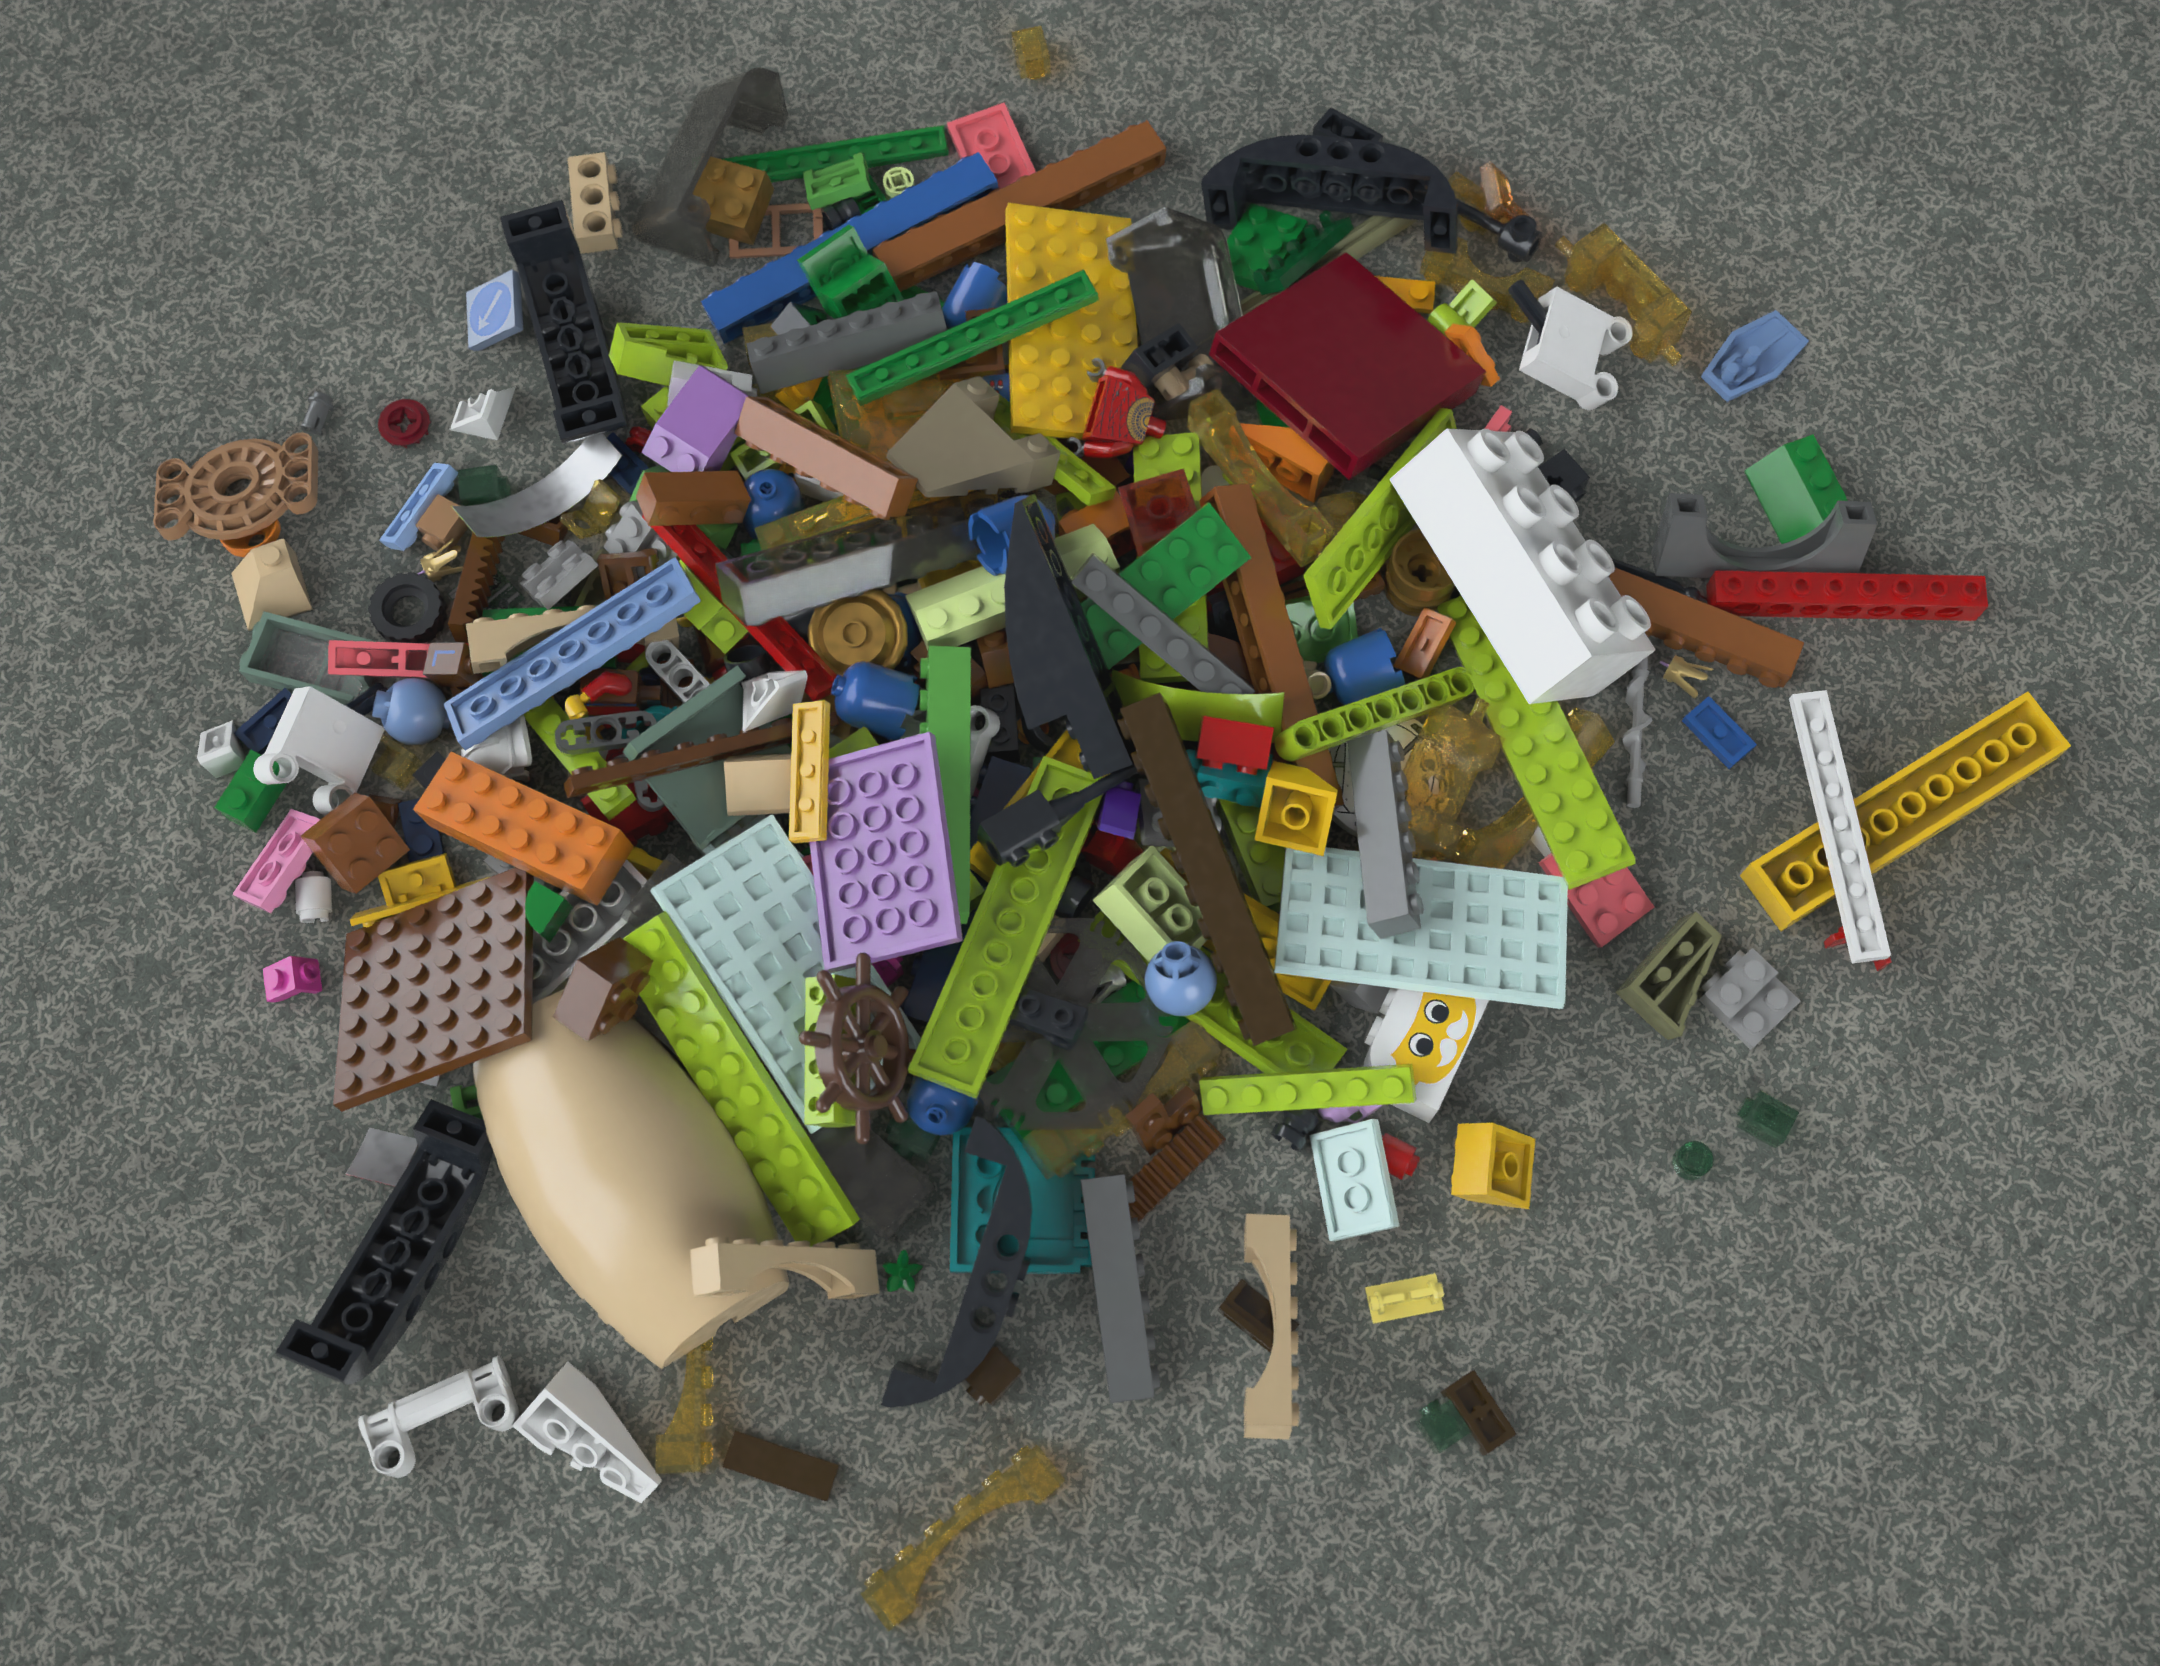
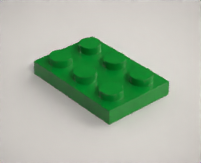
(1259, 237)

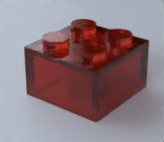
(1156, 507)

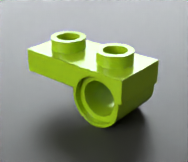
(1466, 308)

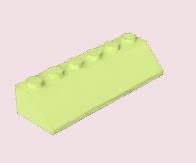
(975, 600)

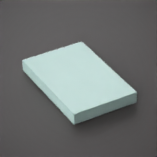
(1354, 1180)

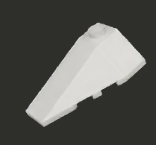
(582, 1423)

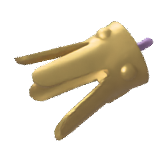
(433, 563)
(1679, 668)

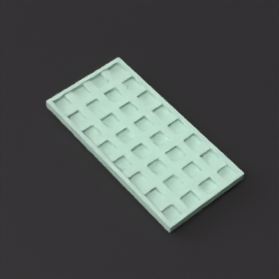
(1478, 937)
(757, 938)

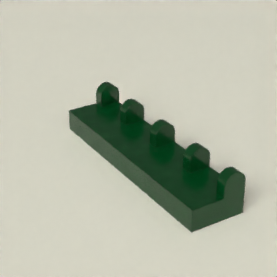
(1302, 256)

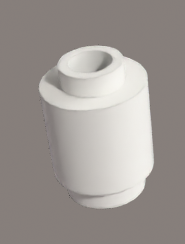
(313, 897)

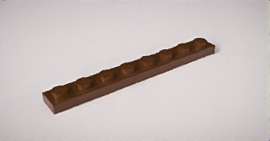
(685, 756)

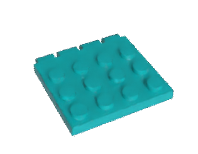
(1056, 1218)

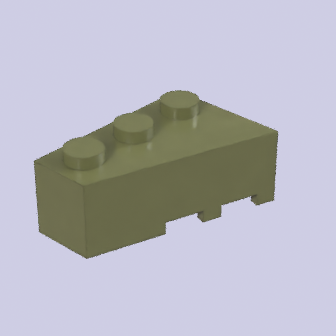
(1670, 975)

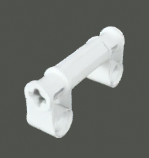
(388, 1429)

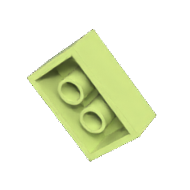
(1151, 905)

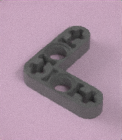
(578, 727)

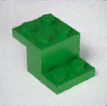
(847, 276)

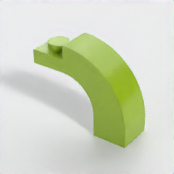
(713, 617)

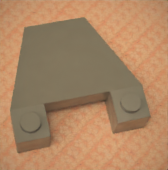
(963, 449)

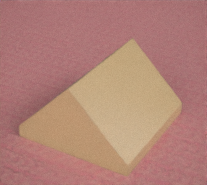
(758, 784)

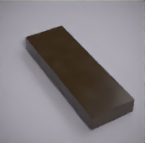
(781, 1466)

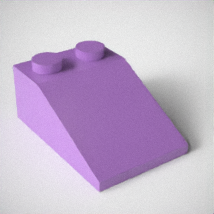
(697, 425)

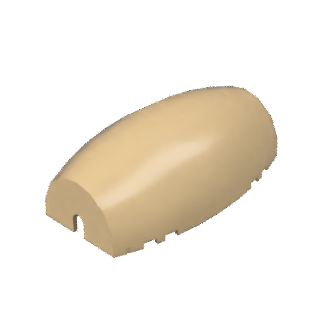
(623, 1177)

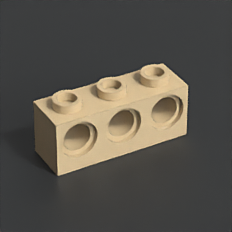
(586, 192)

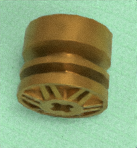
(1413, 559)

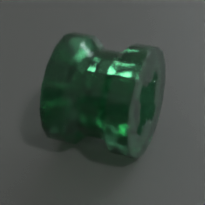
(1698, 1156)

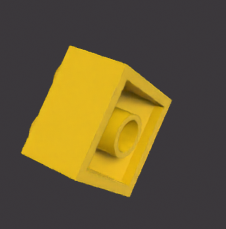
(1296, 809)
(1493, 1165)

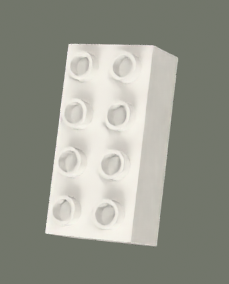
(1524, 563)

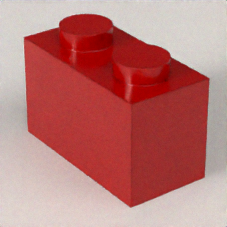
(1233, 743)

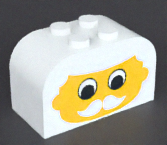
(1430, 1035)

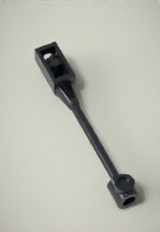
(1515, 236)
(1037, 821)

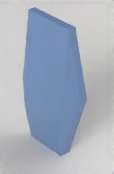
(1753, 356)

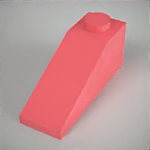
(377, 659)

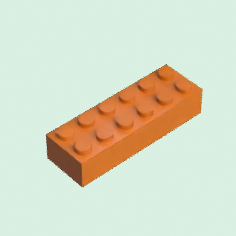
(524, 828)

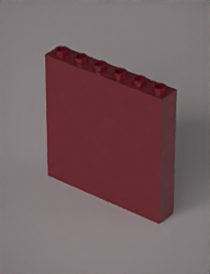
(1346, 364)

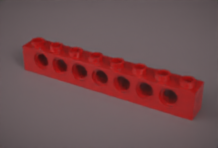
(1848, 595)

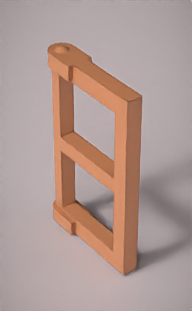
(776, 249)

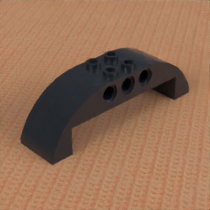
(1334, 177)
(566, 322)
(399, 1252)
(970, 1336)

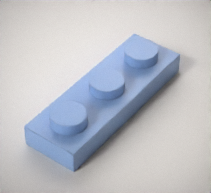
(403, 528)

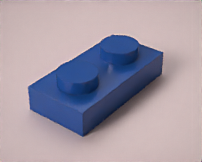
(1719, 732)

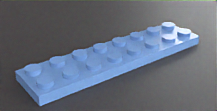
(571, 653)

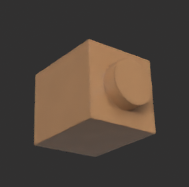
(441, 524)

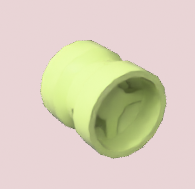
(894, 177)

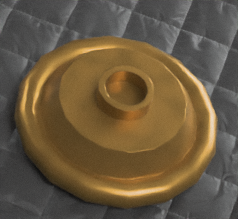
(858, 631)

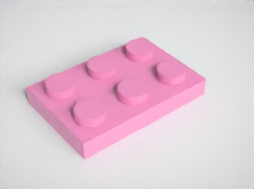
(278, 864)

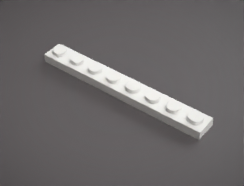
(1839, 827)

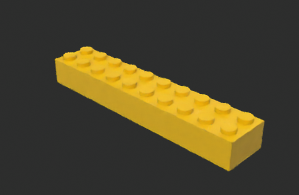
(1912, 806)

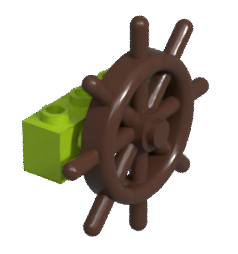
(847, 1050)

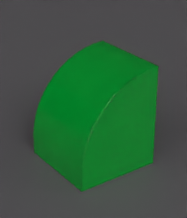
(546, 910)

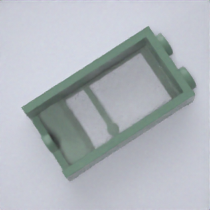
(296, 656)

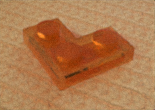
(1498, 194)

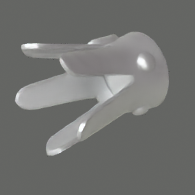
(1113, 980)

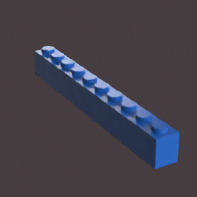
(767, 292)

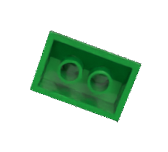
(1795, 487)

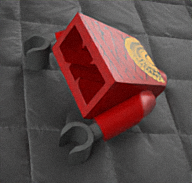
(1117, 415)

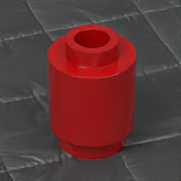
(1399, 1156)

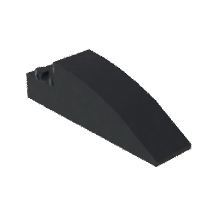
(1054, 648)

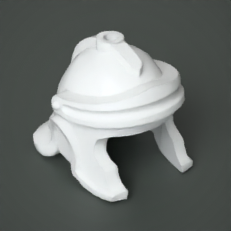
(505, 751)

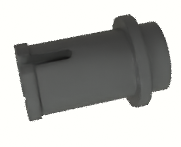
(317, 412)

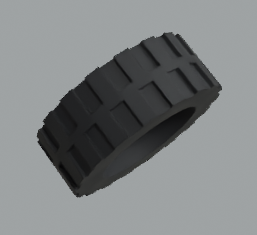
(403, 586)

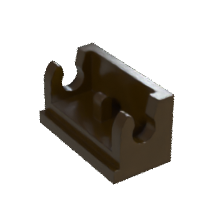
(1251, 1314)
(1479, 1412)

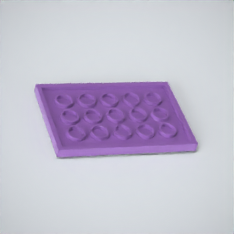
(886, 857)

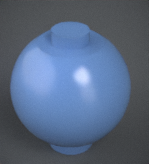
(412, 711)
(1180, 979)

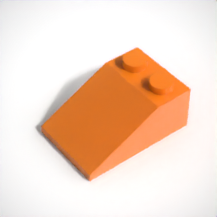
(1290, 459)

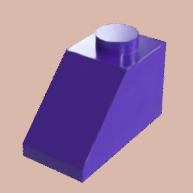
(1119, 810)

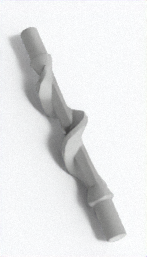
(1633, 737)

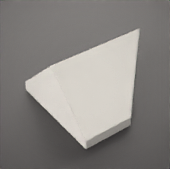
(483, 416)
(771, 696)

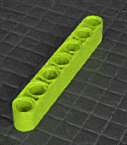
(1373, 714)

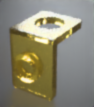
(596, 512)

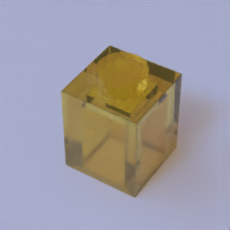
(1031, 52)

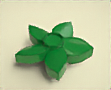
(901, 1273)

